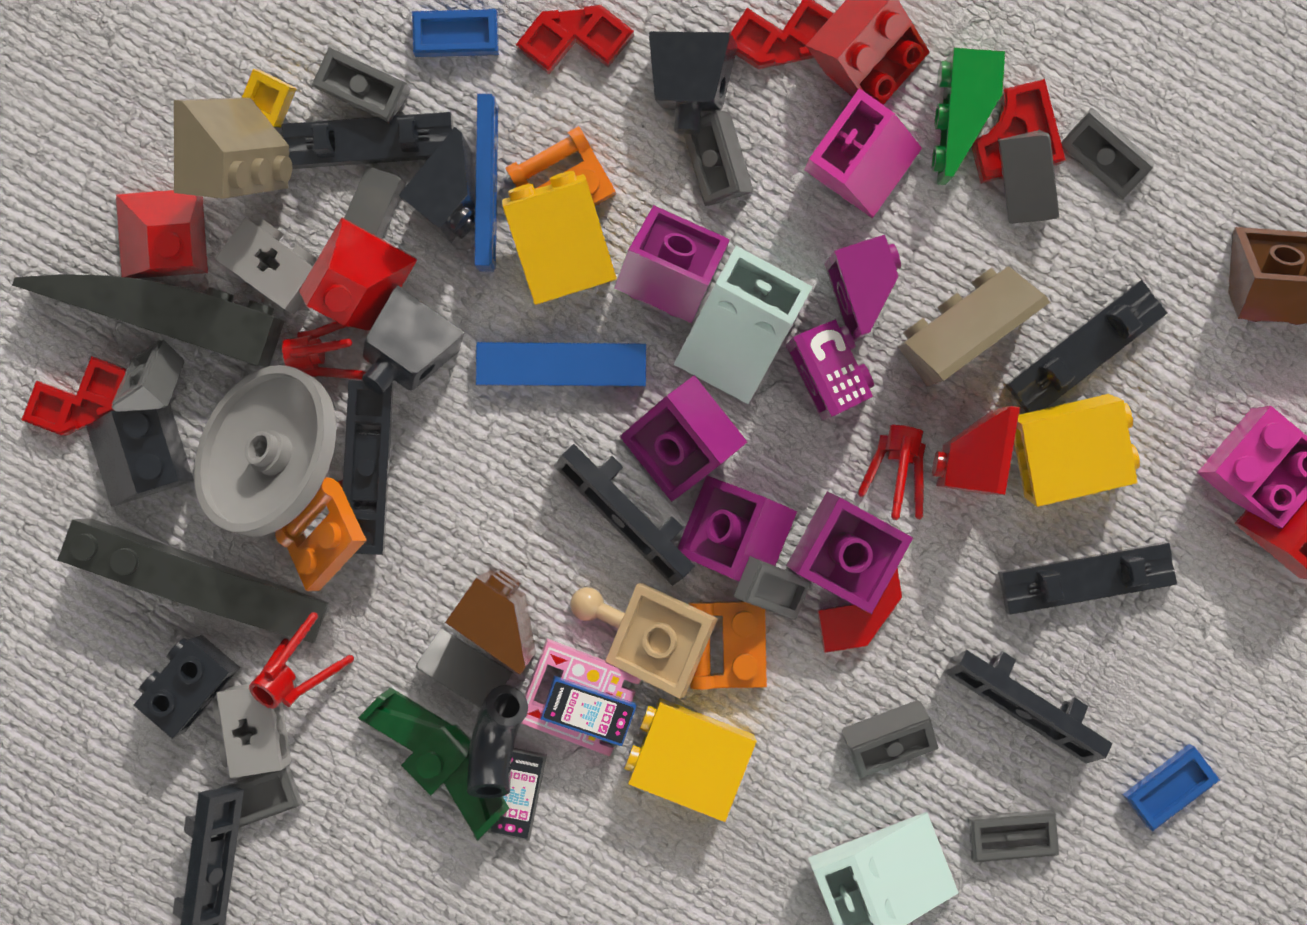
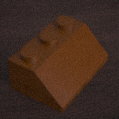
(1269, 275)
(496, 619)

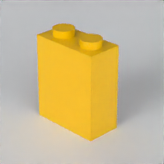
(558, 237)
(1076, 449)
(690, 758)

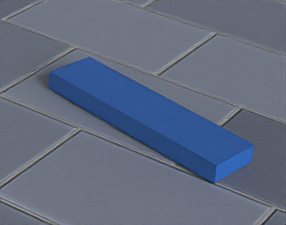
(486, 183)
(561, 364)

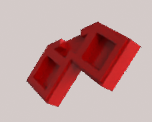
(591, 28)
(768, 46)
(69, 412)
(853, 627)

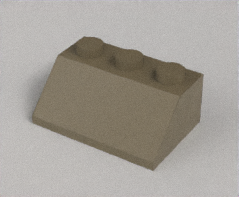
(227, 149)
(970, 324)

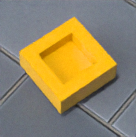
(270, 96)

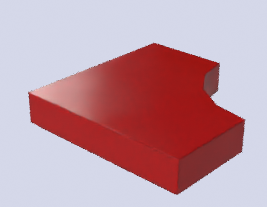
(1023, 110)

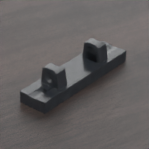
(366, 140)
(1086, 348)
(368, 461)
(623, 515)
(1087, 578)
(1058, 725)
(210, 858)

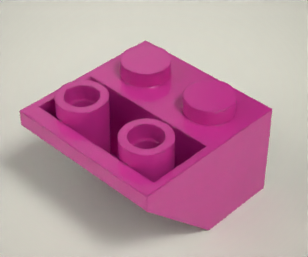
(864, 154)
(1262, 466)

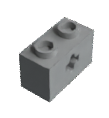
(247, 257)
(241, 750)

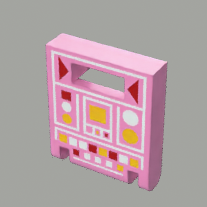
(583, 670)

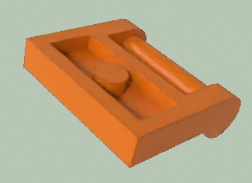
(597, 180)
(329, 544)
(742, 647)

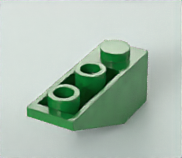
(970, 93)

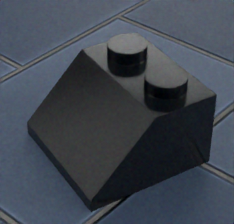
(445, 188)
(139, 453)

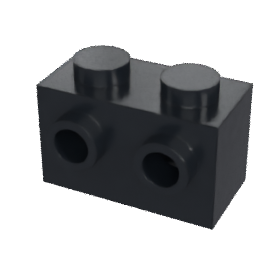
(185, 685)

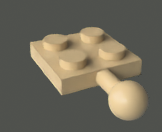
(655, 637)

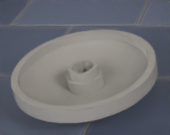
(265, 451)

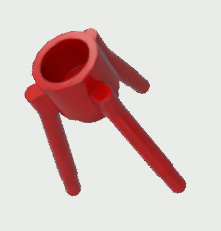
(307, 352)
(905, 448)
(277, 679)

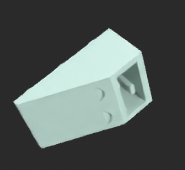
(742, 325)
(885, 875)

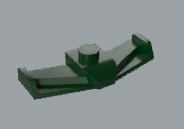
(437, 756)

